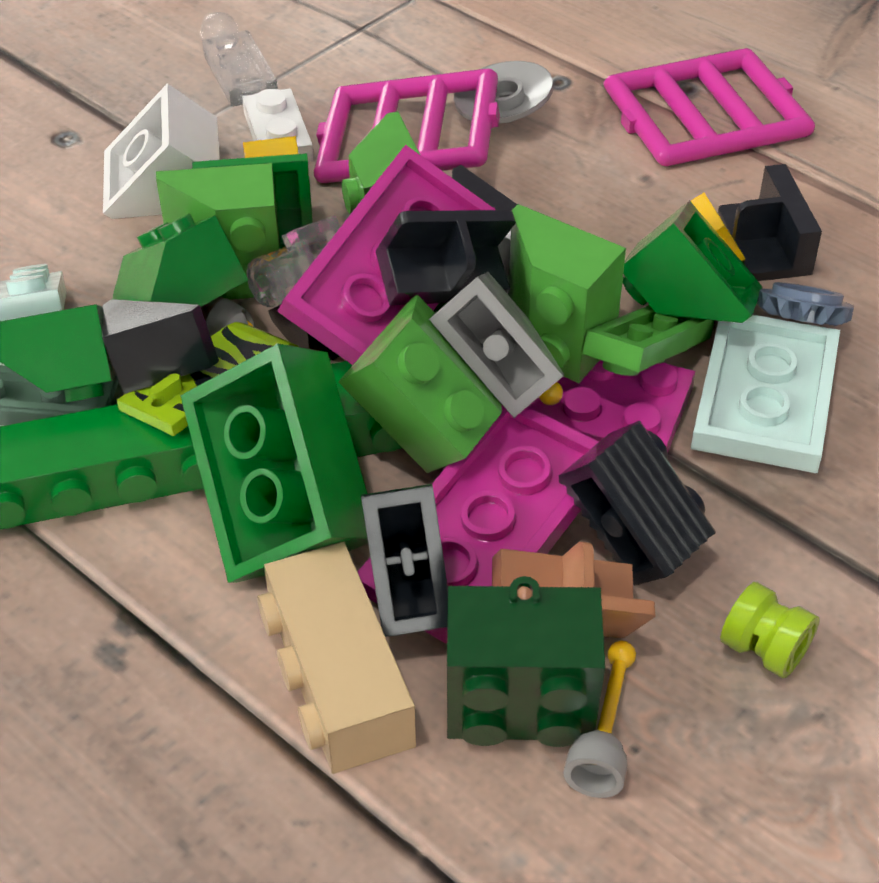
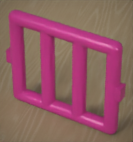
(387, 94)
(706, 141)

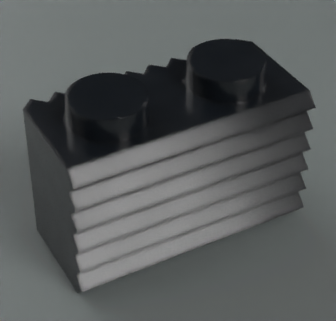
(638, 503)

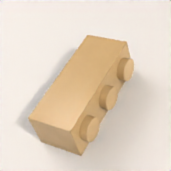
(337, 658)

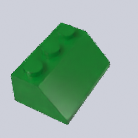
(276, 459)

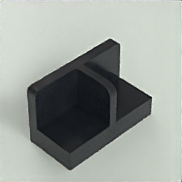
(776, 230)
(441, 253)

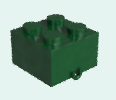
(524, 663)

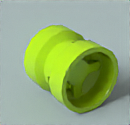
(769, 629)

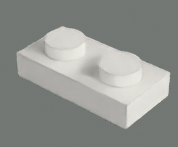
(276, 115)

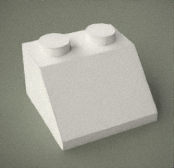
(160, 138)

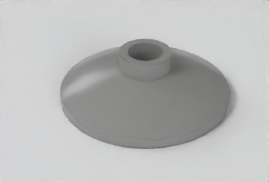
(520, 90)

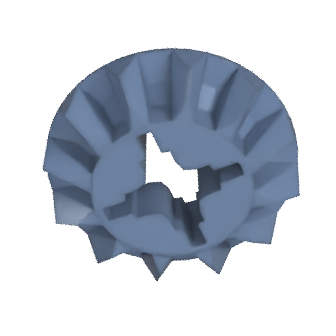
(805, 304)

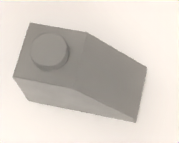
(498, 343)

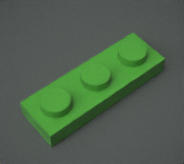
(643, 339)

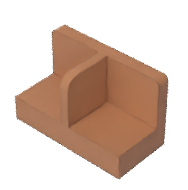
(579, 569)

